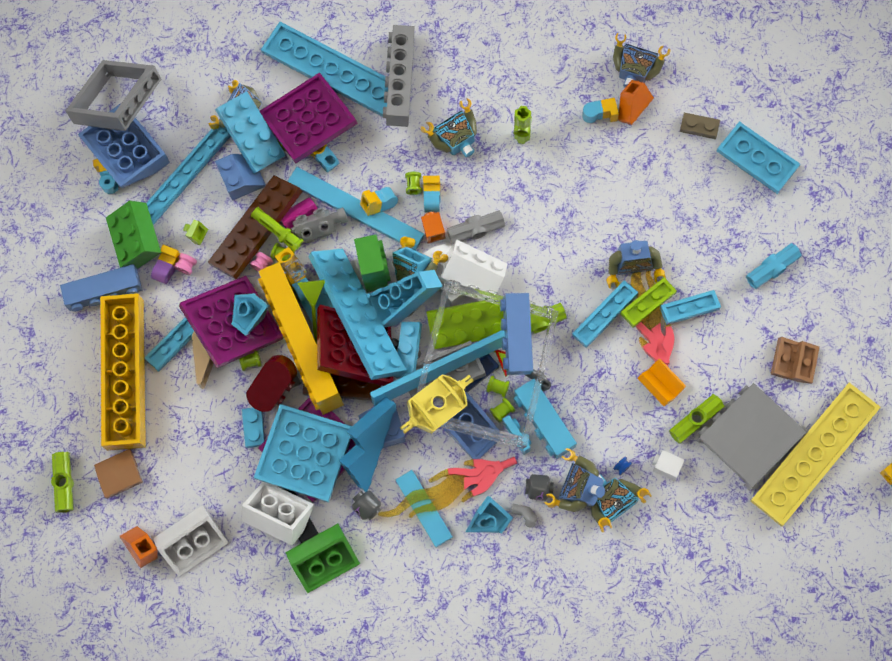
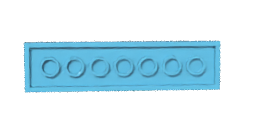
(341, 72)
(357, 314)

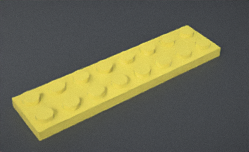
(815, 454)

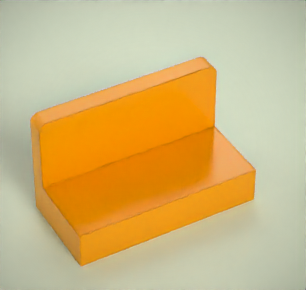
(662, 382)

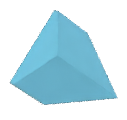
(248, 312)
(489, 518)

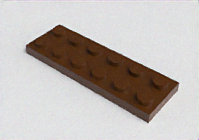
(248, 233)

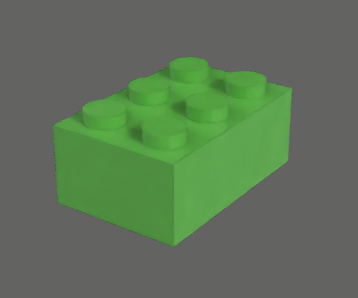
(133, 234)
(372, 262)

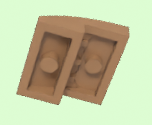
(795, 360)
(118, 473)

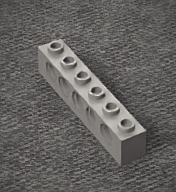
(399, 76)

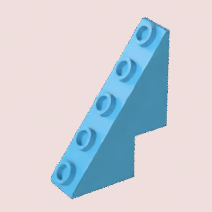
(369, 440)

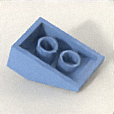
(473, 445)

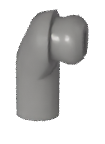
(527, 514)

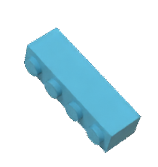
(546, 421)

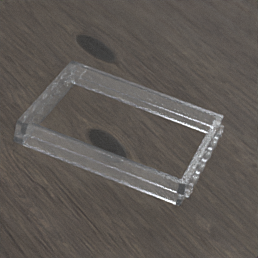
(474, 429)

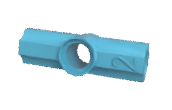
(773, 266)

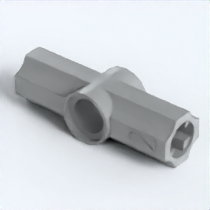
(476, 226)

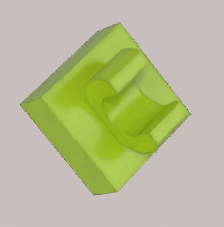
(195, 231)

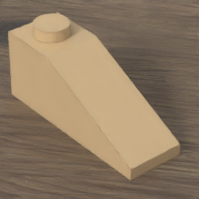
(202, 362)

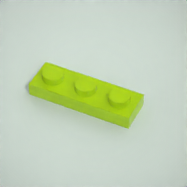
(648, 302)

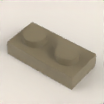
(700, 125)

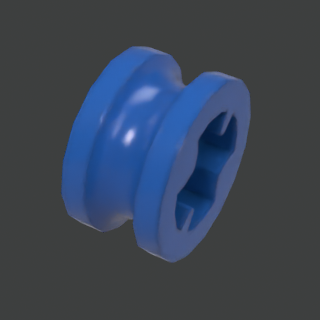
(622, 465)

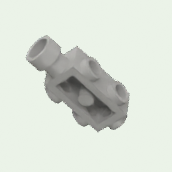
(313, 224)

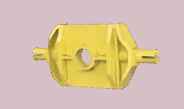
(424, 413)

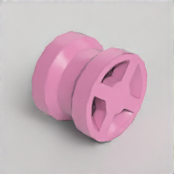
(261, 261)
(185, 264)

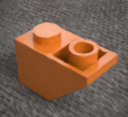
(633, 101)
(140, 546)

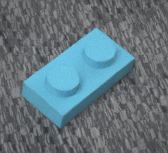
(253, 427)
(513, 427)

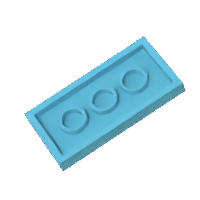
(250, 132)
(758, 157)

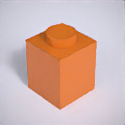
(433, 227)

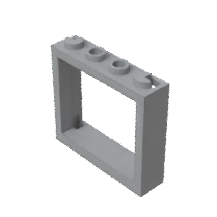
(147, 81)

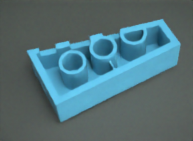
(404, 296)

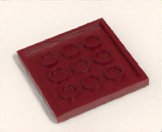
(336, 351)

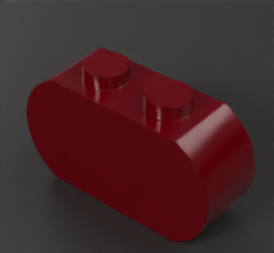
(272, 383)

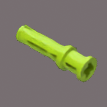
(284, 235)

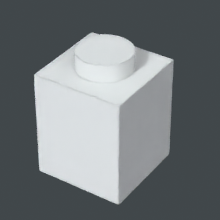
(667, 465)

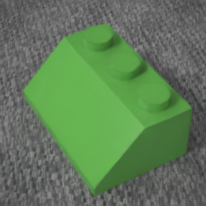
(322, 558)

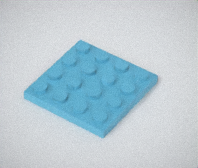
(303, 453)

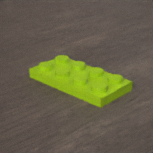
(466, 323)

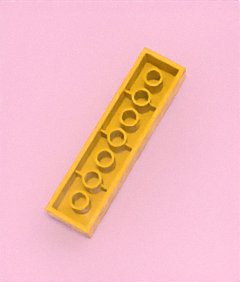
(298, 338)
(122, 372)

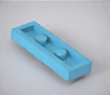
(690, 307)
(409, 346)

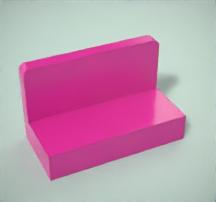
(305, 207)

